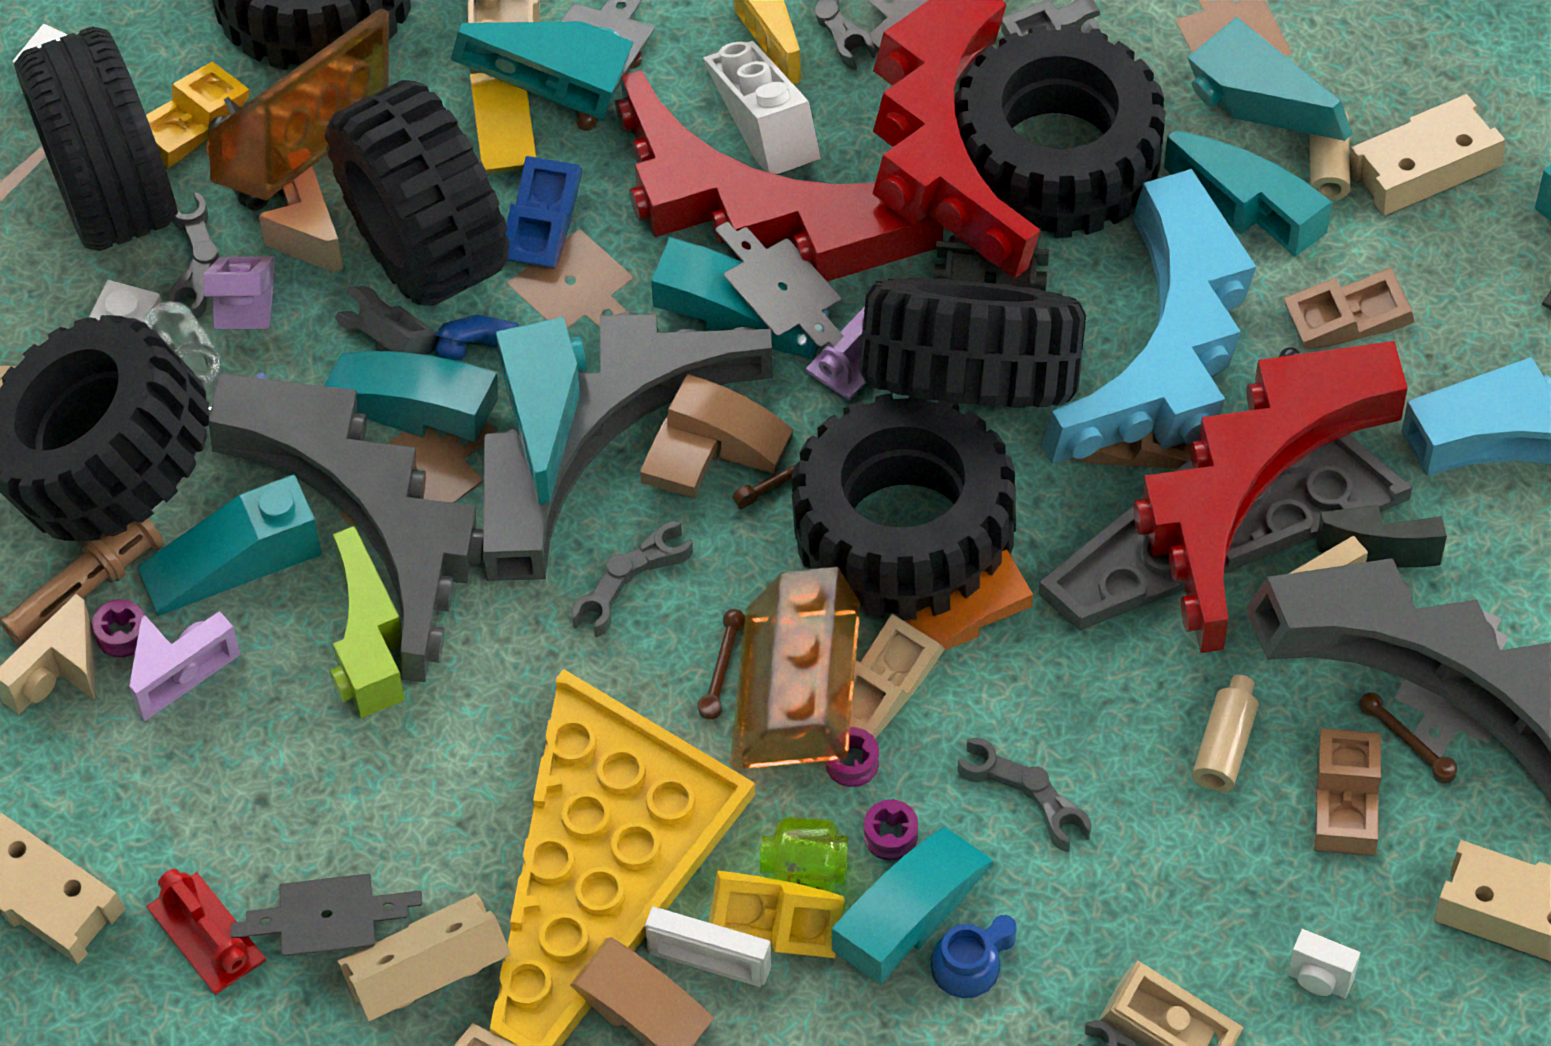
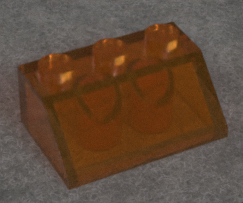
(796, 671)

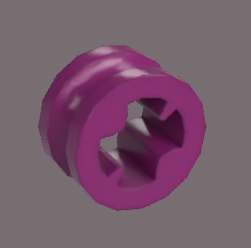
(120, 612)
(859, 773)
(893, 813)

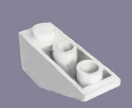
(765, 107)

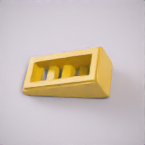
(773, 32)

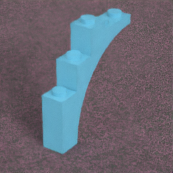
(1169, 384)
(1483, 420)

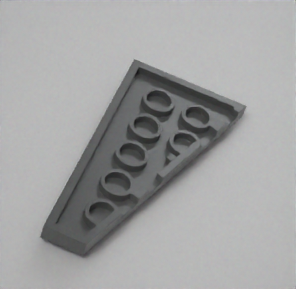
(1121, 574)

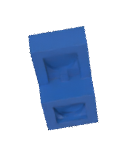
(542, 211)

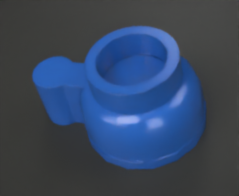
(968, 957)

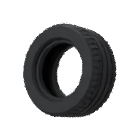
(96, 138)

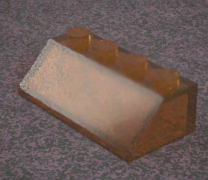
(286, 124)

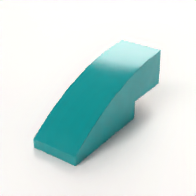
(1252, 190)
(693, 284)
(418, 391)
(908, 903)

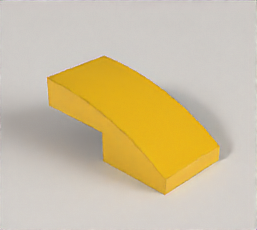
(194, 104)
(502, 124)
(785, 913)

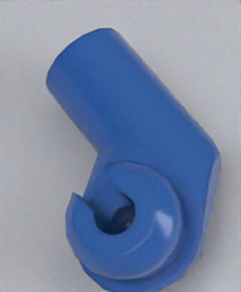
(472, 329)

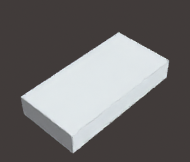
(708, 947)

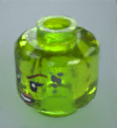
(806, 853)

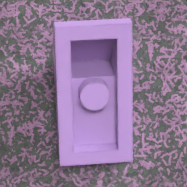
(241, 291)
(170, 670)

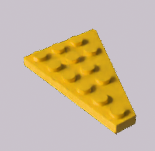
(611, 833)

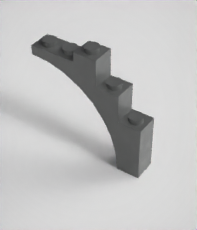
(636, 377)
(377, 485)
(1450, 649)

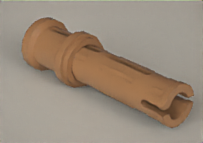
(100, 562)

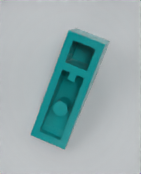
(555, 60)
(1263, 85)
(544, 391)
(234, 546)

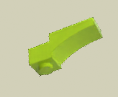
(373, 629)

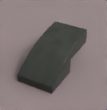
(1407, 542)

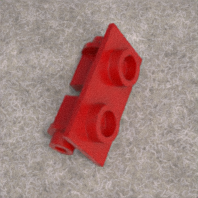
(202, 930)

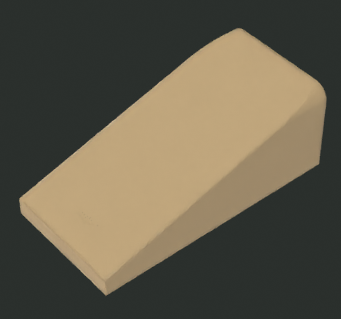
(1163, 1014)

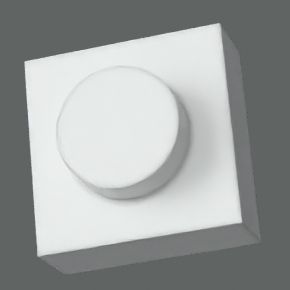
(124, 301)
(1323, 965)

